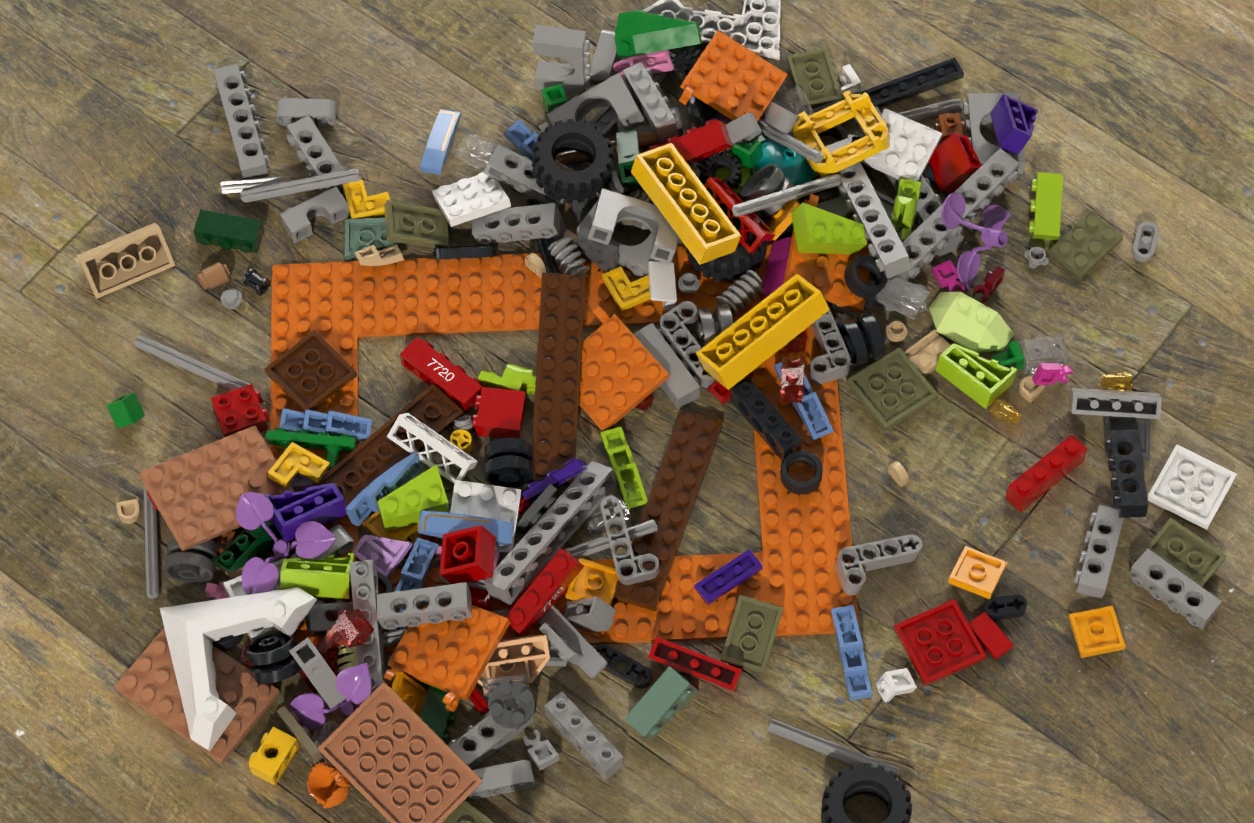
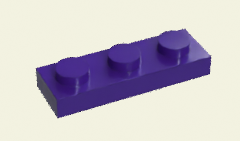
(555, 478)
(728, 577)

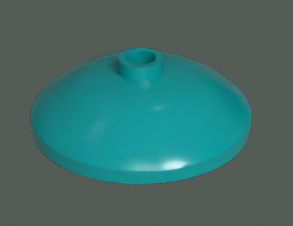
(792, 164)

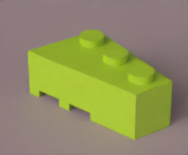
(1046, 206)
(404, 504)

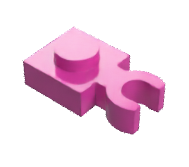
(947, 276)
(1050, 372)

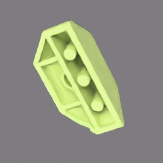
(969, 322)

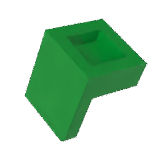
(553, 97)
(748, 154)
(1012, 357)
(125, 410)

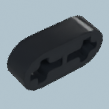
(1005, 607)

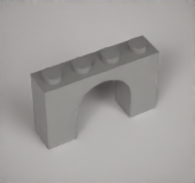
(567, 45)
(609, 93)
(978, 115)
(617, 207)
(632, 257)

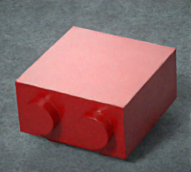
(954, 162)
(240, 410)
(500, 413)

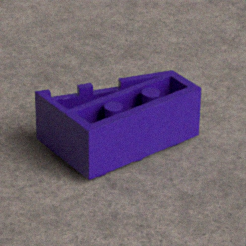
(1013, 123)
(315, 504)

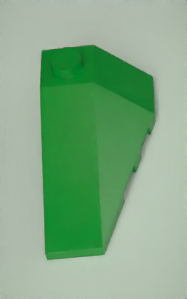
(649, 33)

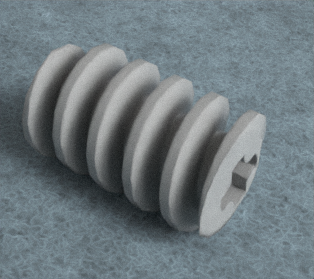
(567, 258)
(741, 291)

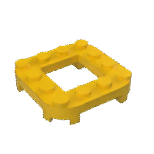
(868, 118)

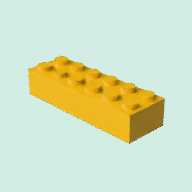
(685, 203)
(762, 331)

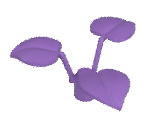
(992, 235)
(311, 541)
(350, 682)

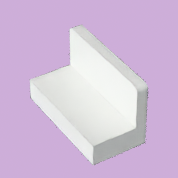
(662, 283)

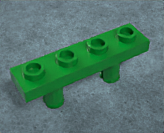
(320, 441)

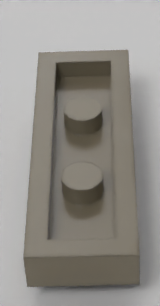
(302, 734)

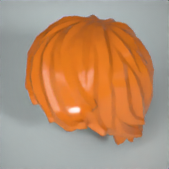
(327, 785)

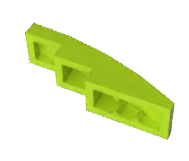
(624, 468)

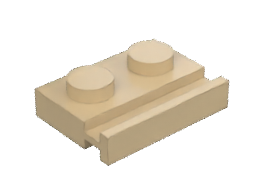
(927, 352)

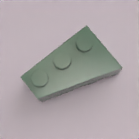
(661, 703)

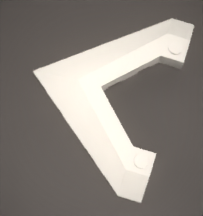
(755, 29)
(190, 637)

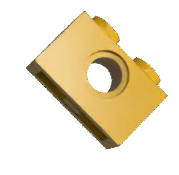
(272, 768)

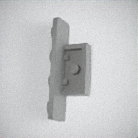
(571, 643)

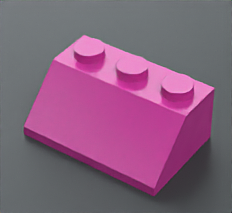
(776, 266)

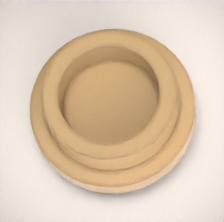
(896, 331)

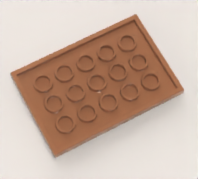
(203, 487)
(154, 688)
(399, 761)

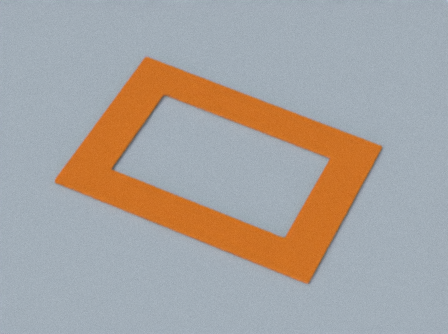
(502, 294)

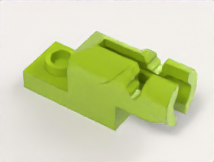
(905, 206)
(512, 379)

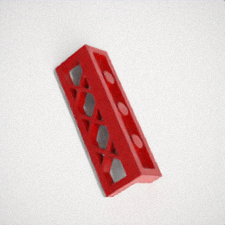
(751, 220)

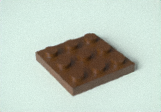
(310, 372)

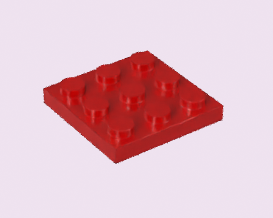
(939, 642)

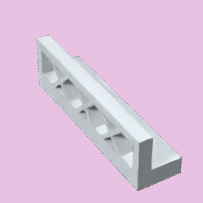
(433, 440)

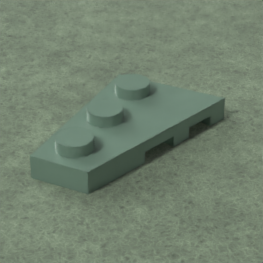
(365, 233)

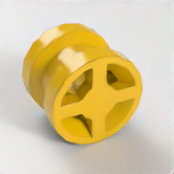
(462, 437)

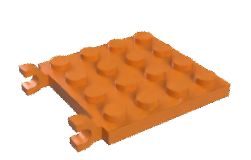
(732, 79)
(827, 271)
(615, 372)
(449, 653)

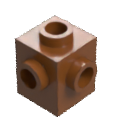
(948, 124)

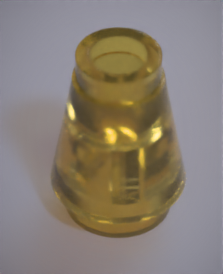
(1117, 380)
(1005, 412)

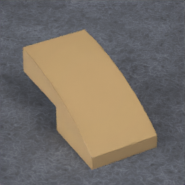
(371, 257)

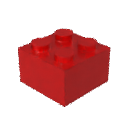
(467, 555)

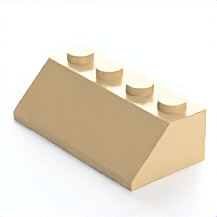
(126, 260)

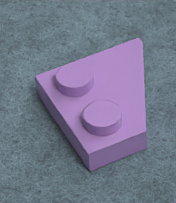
(383, 551)

